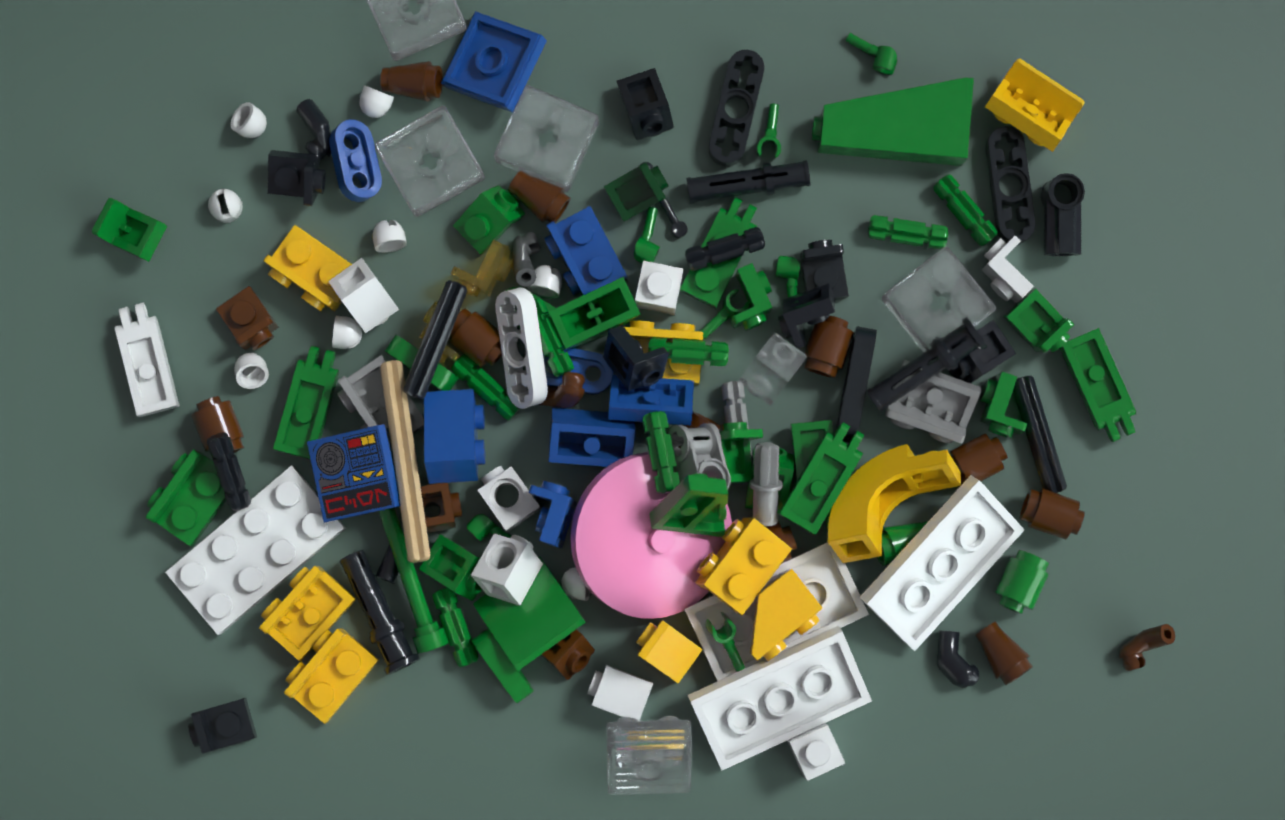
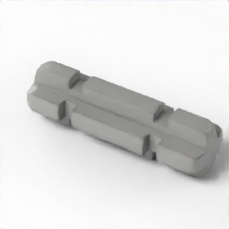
(735, 409)

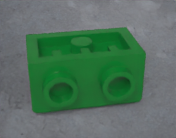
(189, 499)

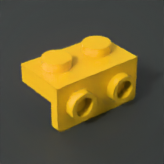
(1034, 104)
(742, 564)
(306, 611)

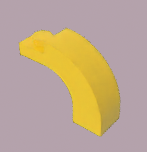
(876, 490)

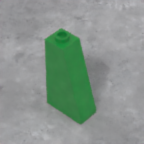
(901, 125)

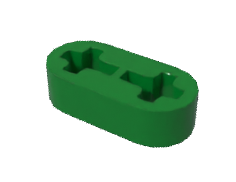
(406, 353)
(511, 679)

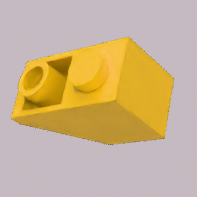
(780, 611)
(667, 650)

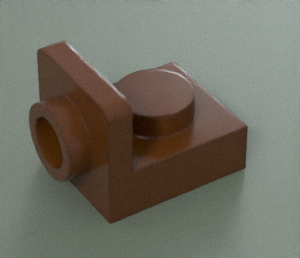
(248, 319)
(570, 654)

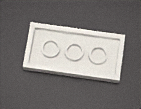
(254, 551)
(942, 563)
(822, 575)
(780, 698)

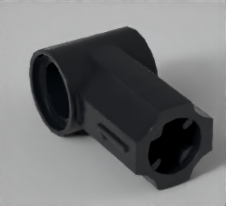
(1062, 220)

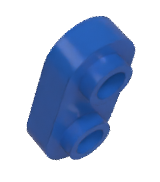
(355, 162)
(582, 362)

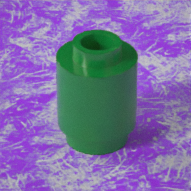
(1022, 581)

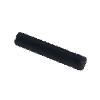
(435, 339)
(1039, 435)

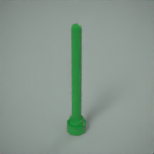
(427, 632)

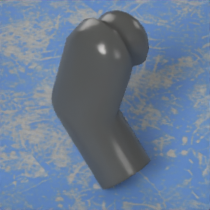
(522, 265)

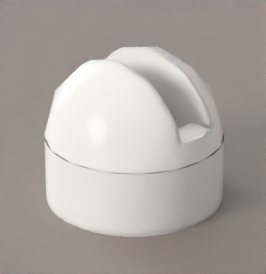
(374, 102)
(248, 121)
(233, 204)
(388, 236)
(547, 282)
(346, 333)
(255, 371)
(574, 586)

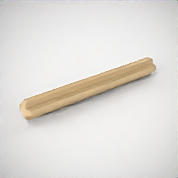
(405, 461)

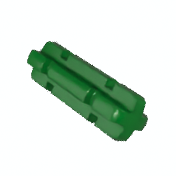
(965, 210)
(907, 232)
(551, 342)
(692, 351)
(484, 386)
(661, 451)
(455, 627)

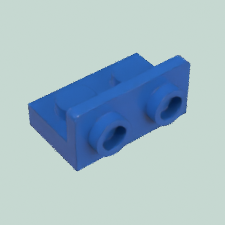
(584, 252)
(666, 395)
(555, 521)

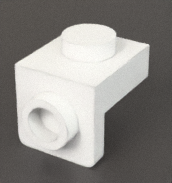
(1006, 278)

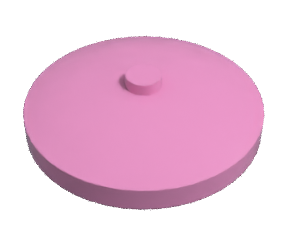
(625, 560)

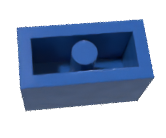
(452, 436)
(588, 438)

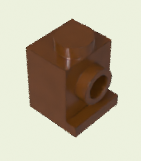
(449, 506)

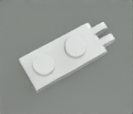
(145, 362)

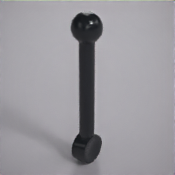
(678, 227)

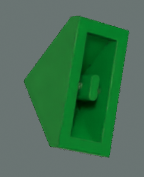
(595, 314)

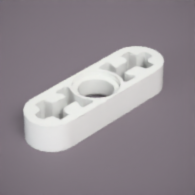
(508, 319)

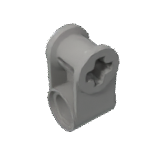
(697, 453)

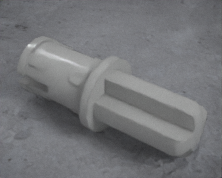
(766, 483)

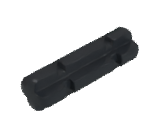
(725, 248)
(229, 471)

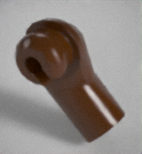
(568, 393)
(1144, 641)

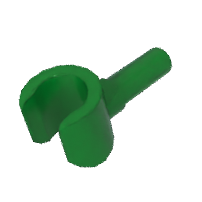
(885, 56)
(770, 131)
(644, 248)
(788, 268)
(723, 315)
(482, 525)
(725, 636)

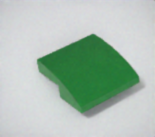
(536, 624)

